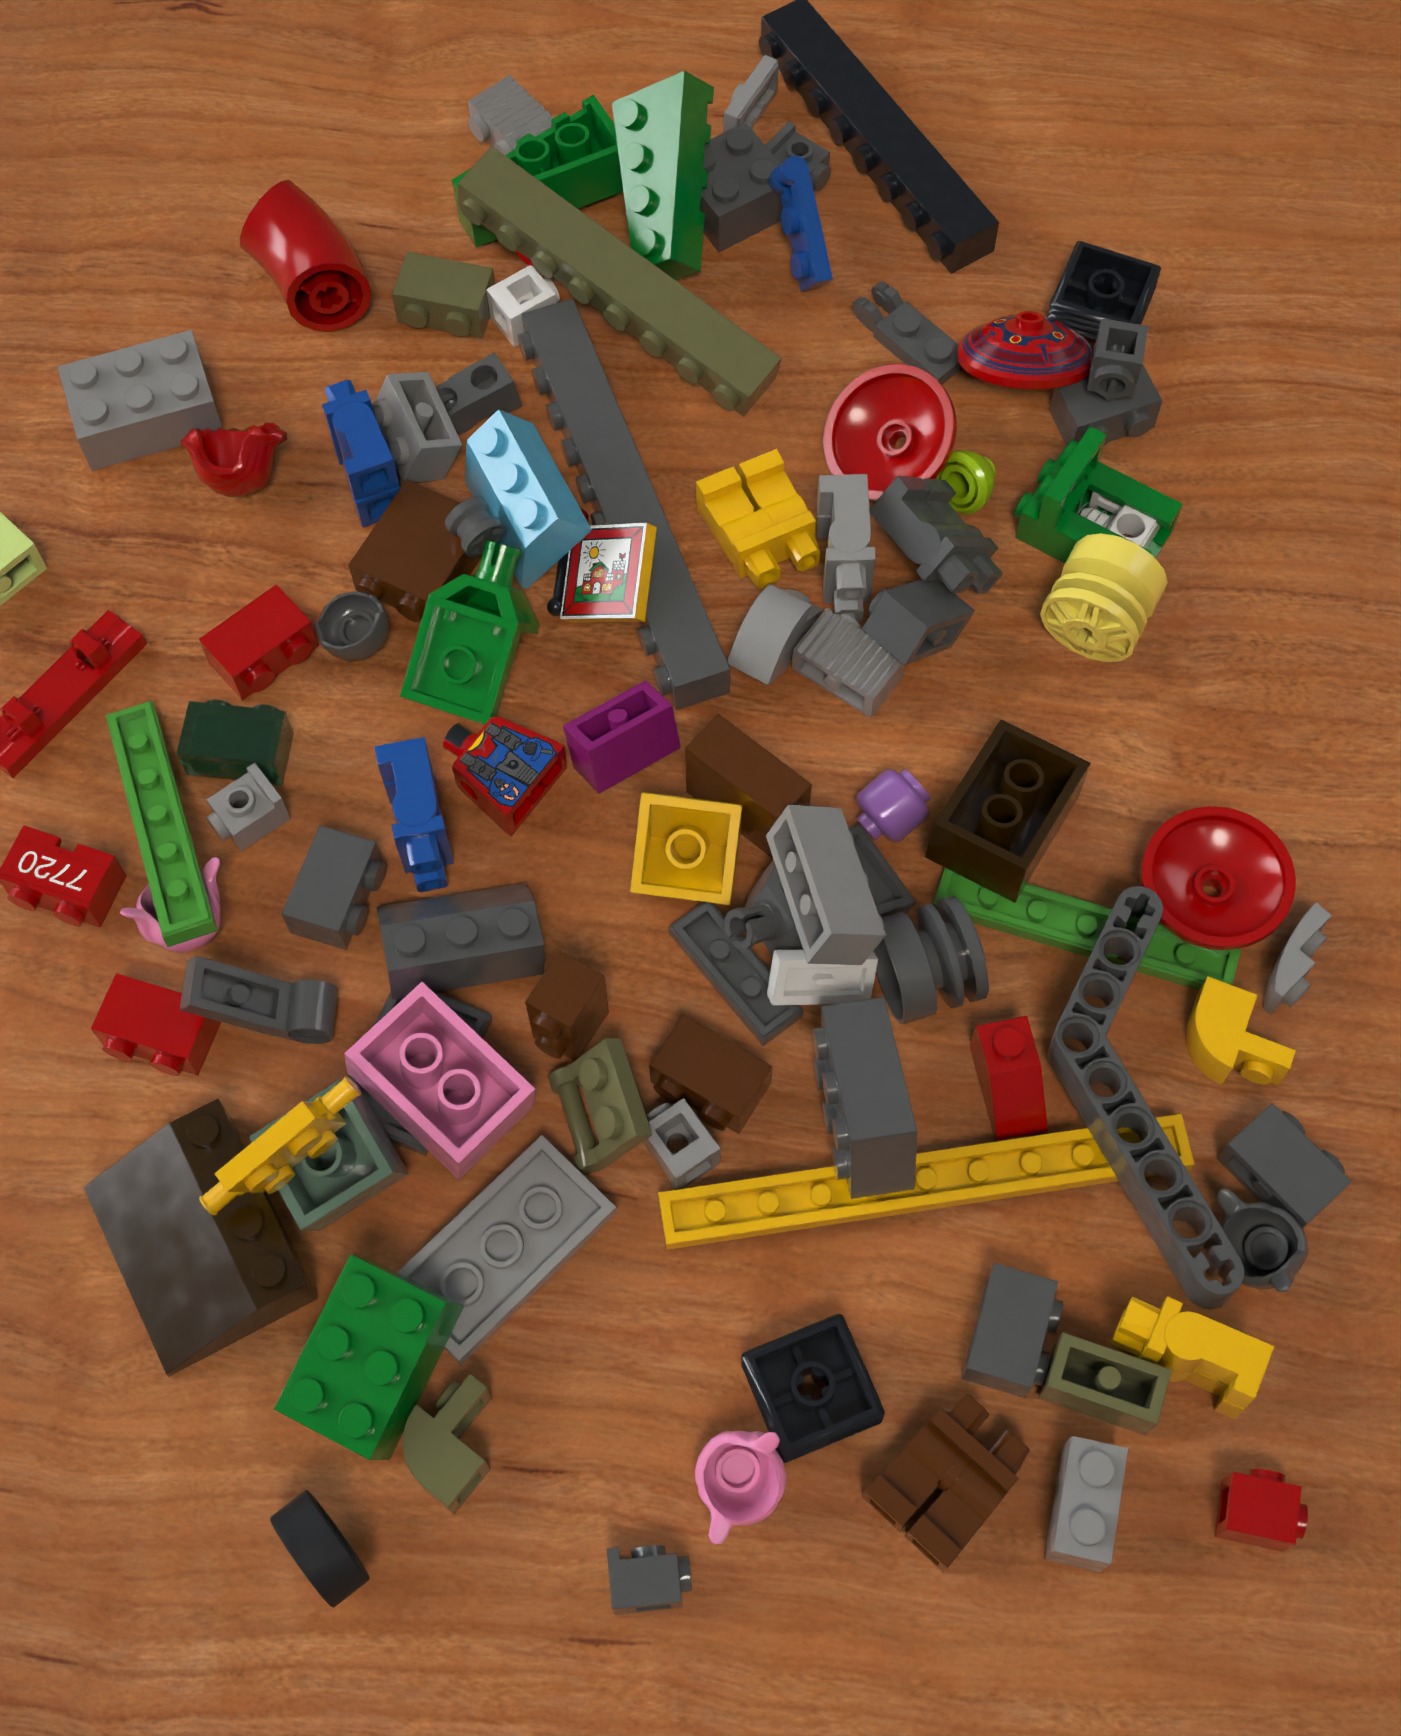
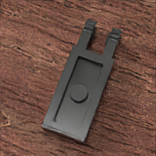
(908, 333)

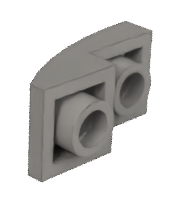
(1293, 964)

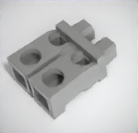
(849, 560)

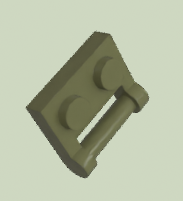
(611, 1102)

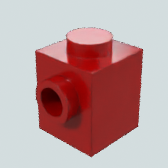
(1261, 1510)

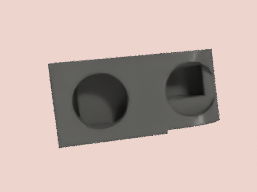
(478, 393)

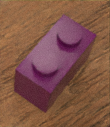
(622, 736)

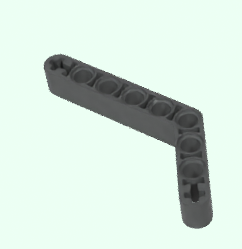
(1129, 1110)

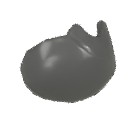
(353, 626)

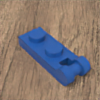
(802, 223)

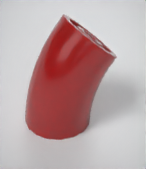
(307, 259)

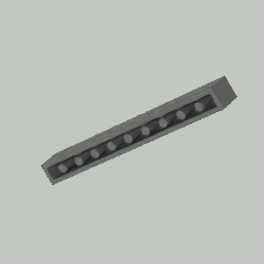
(621, 493)

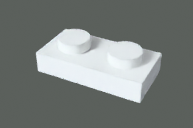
(799, 983)

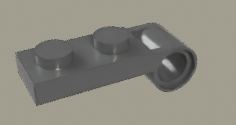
(260, 1003)

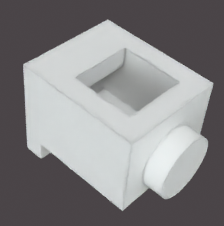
(518, 295)

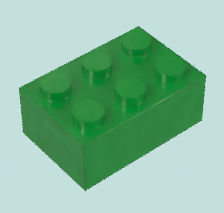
(368, 1358)

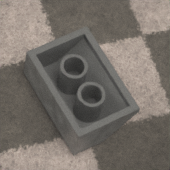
(462, 939)

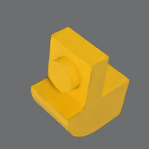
(1220, 1041)

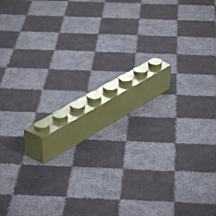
(617, 282)

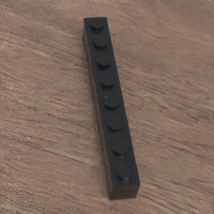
(879, 136)

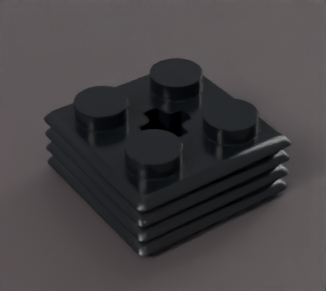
(1102, 286)
(827, 1355)

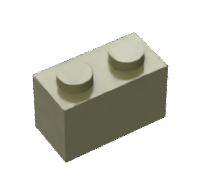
(443, 295)
(1105, 1384)

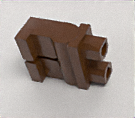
(958, 1466)

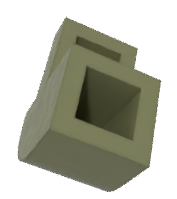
(433, 1445)

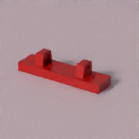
(65, 689)

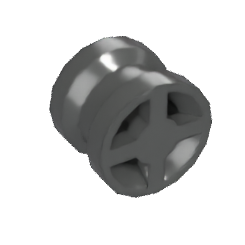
(473, 525)

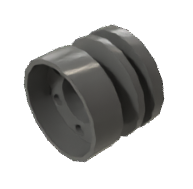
(938, 956)

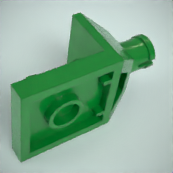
(470, 639)

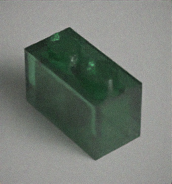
(227, 739)

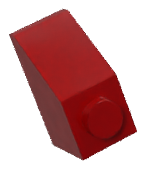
(1010, 1078)

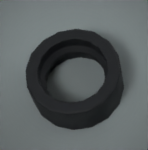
(319, 1548)

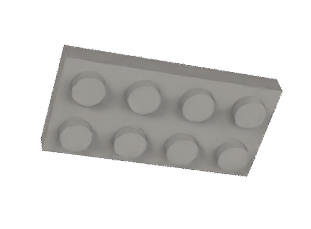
(509, 1242)

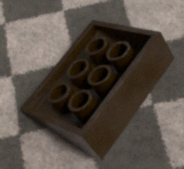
(192, 1272)

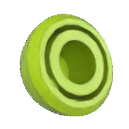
(971, 479)

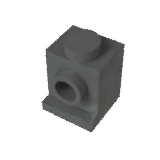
(791, 143)
(647, 1580)

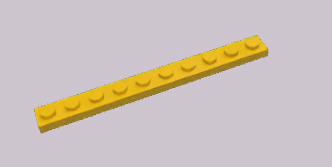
(941, 1181)

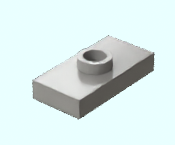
(754, 95)

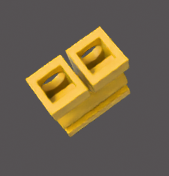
(758, 519)
(1196, 1351)

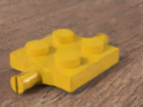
(270, 1158)

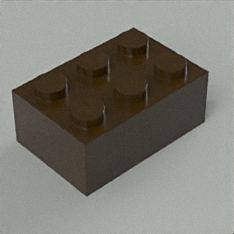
(1007, 810)

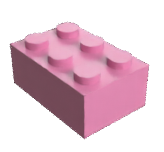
(440, 1080)

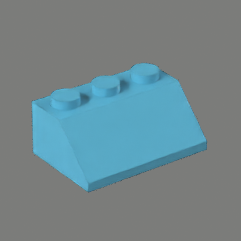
(525, 492)

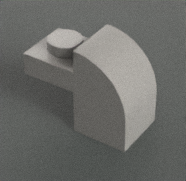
(772, 632)

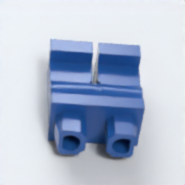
(361, 450)
(417, 811)

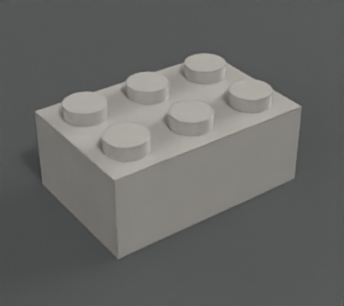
(138, 399)

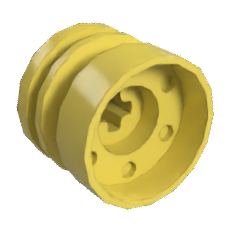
(1104, 597)

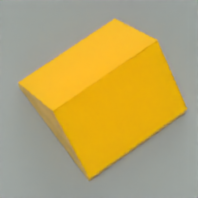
(686, 848)

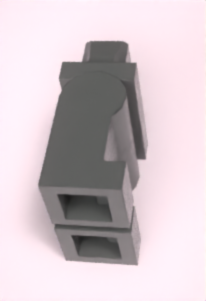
(935, 536)

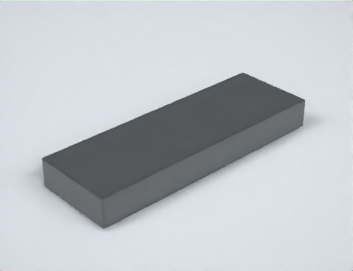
(733, 972)

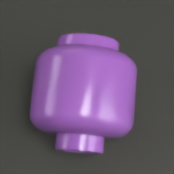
(892, 805)

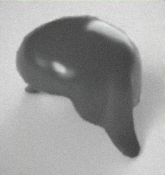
(1265, 1239)

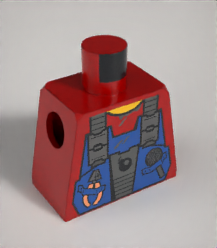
(505, 768)

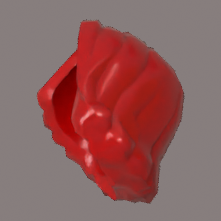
(234, 459)

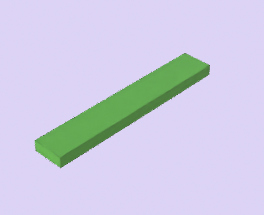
(161, 825)
(1076, 926)

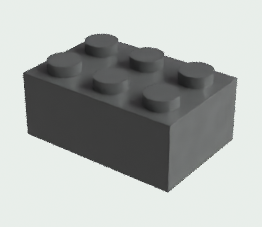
(865, 1098)

